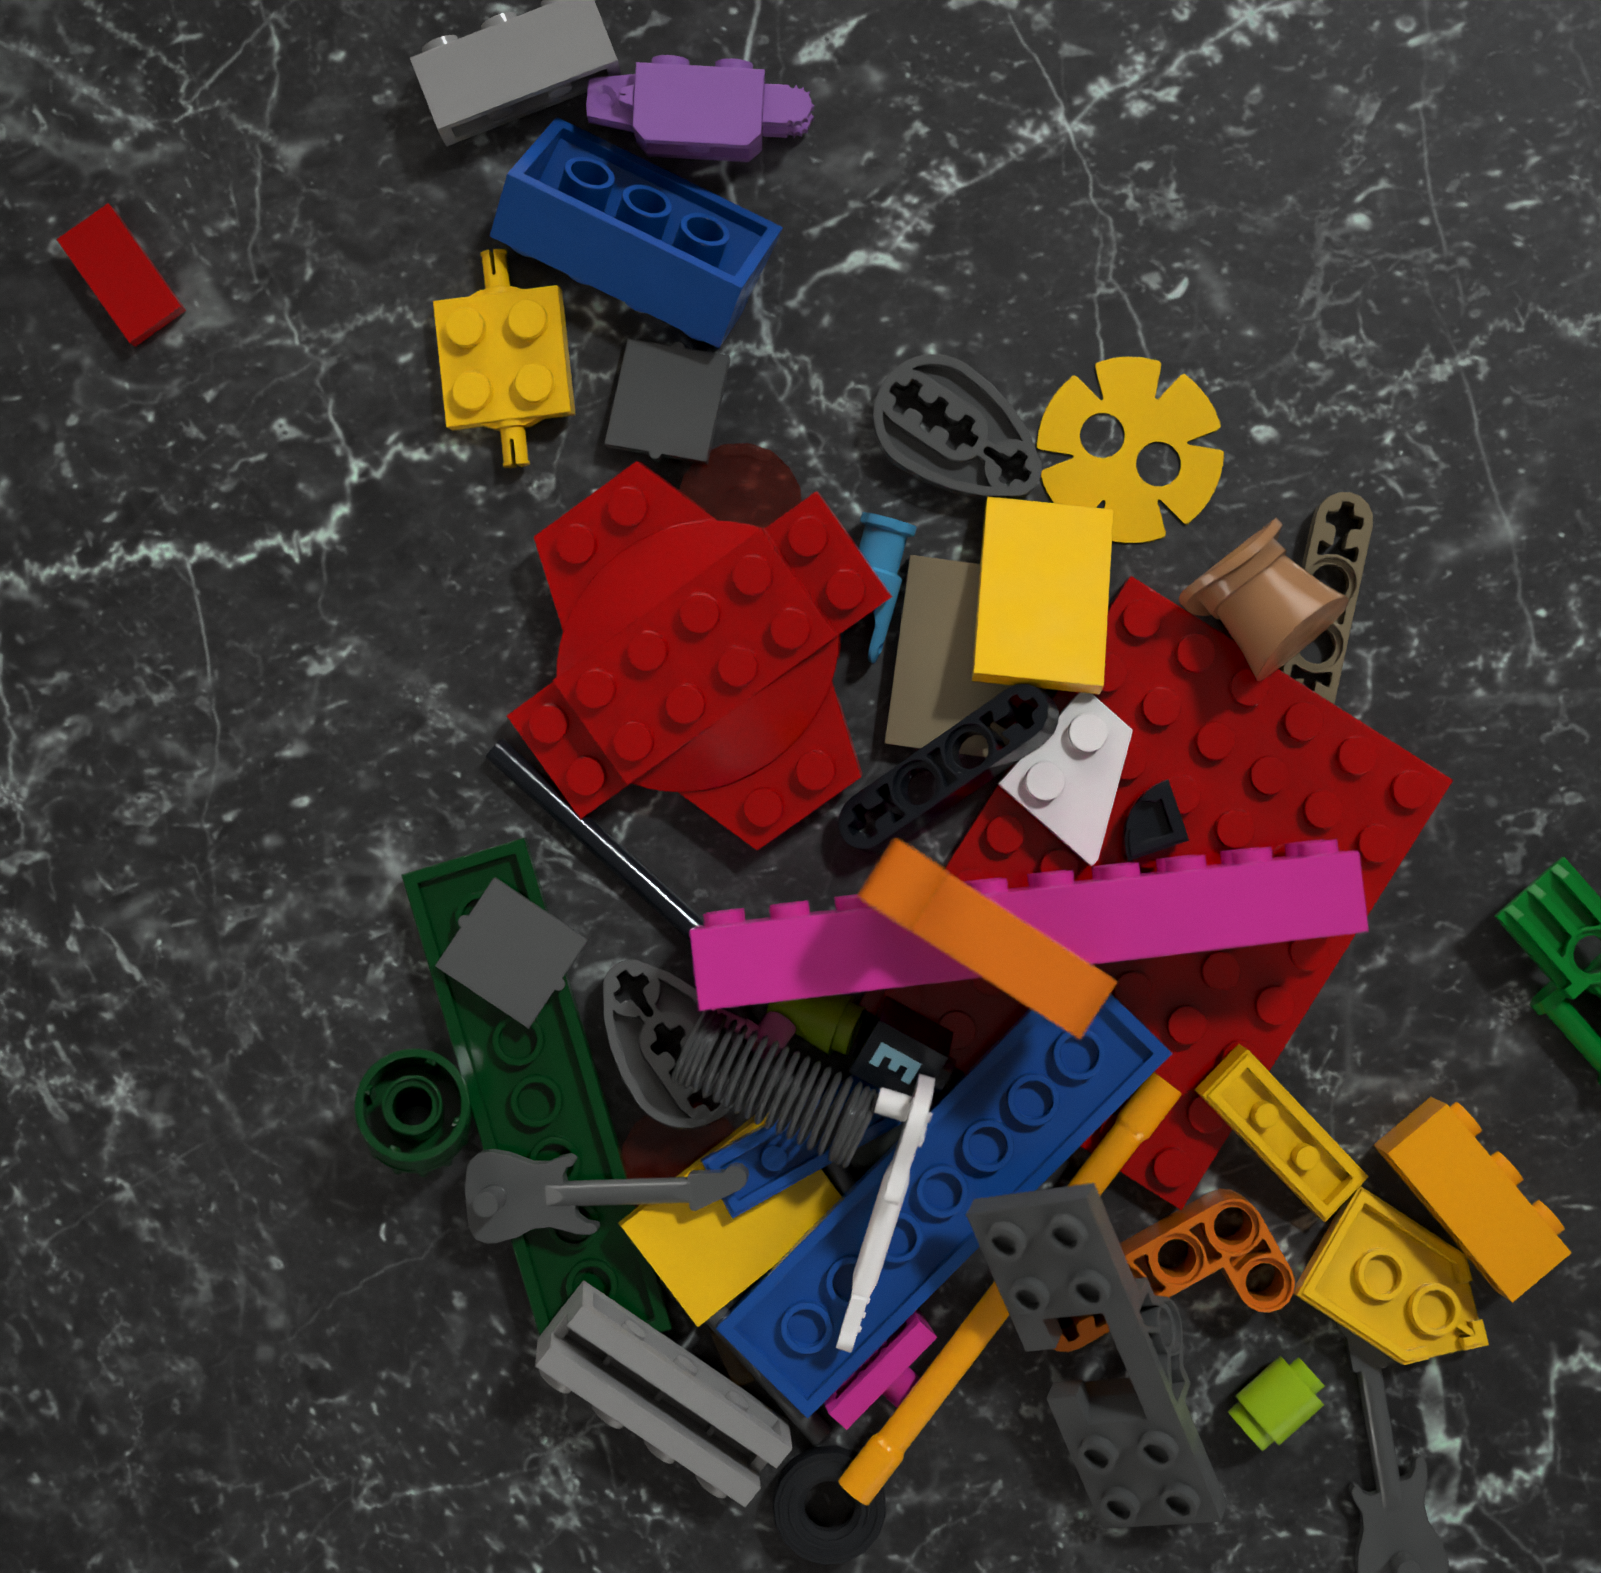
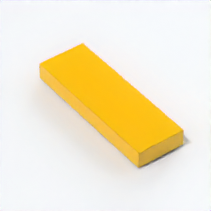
(1281, 1132)

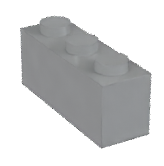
(513, 66)

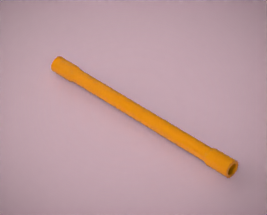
(887, 1447)

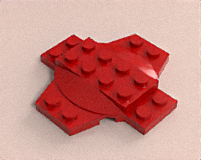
(698, 655)

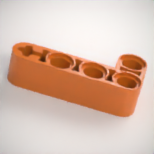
(986, 938)
(1206, 1254)

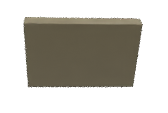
(935, 657)

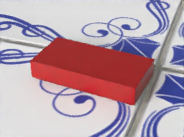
(121, 275)

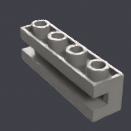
(661, 1394)

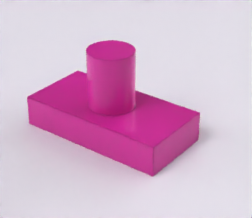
(883, 1372)

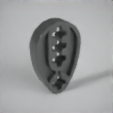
(966, 397)
(633, 1035)

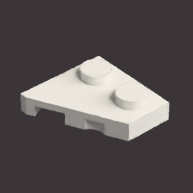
(1074, 775)

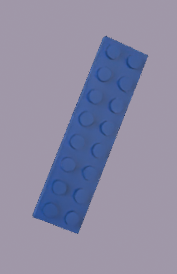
(987, 1137)

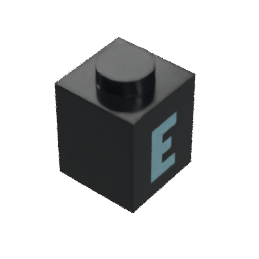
(901, 1047)

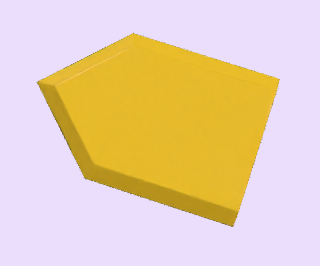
(1392, 1283)

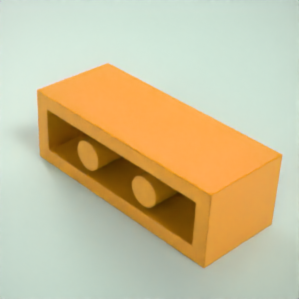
(1474, 1196)

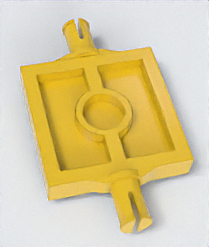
(504, 358)

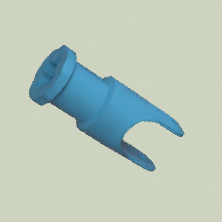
(883, 547)

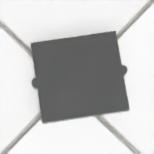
(667, 401)
(511, 952)

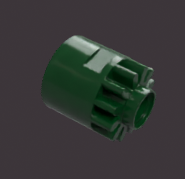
(406, 1081)

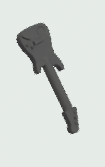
(517, 1194)
(1393, 1516)

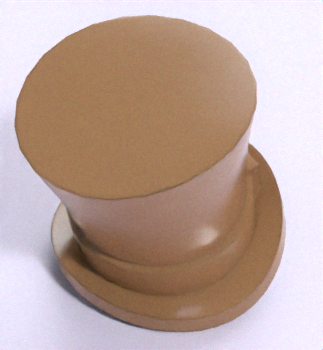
(1265, 601)

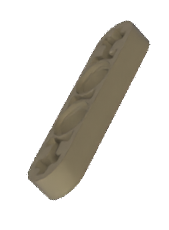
(1354, 540)

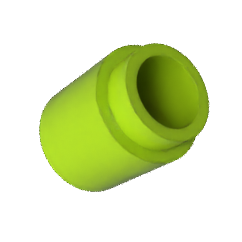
(1277, 1402)

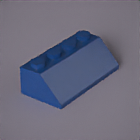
(634, 231)

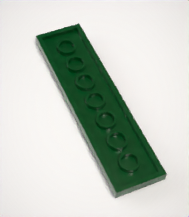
(535, 1094)

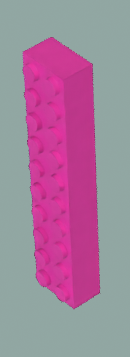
(1099, 919)

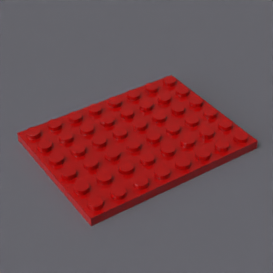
(1246, 772)

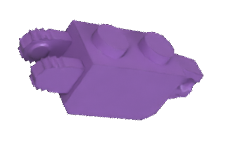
(699, 109)

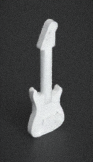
(915, 1115)

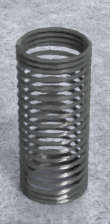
(848, 1124)

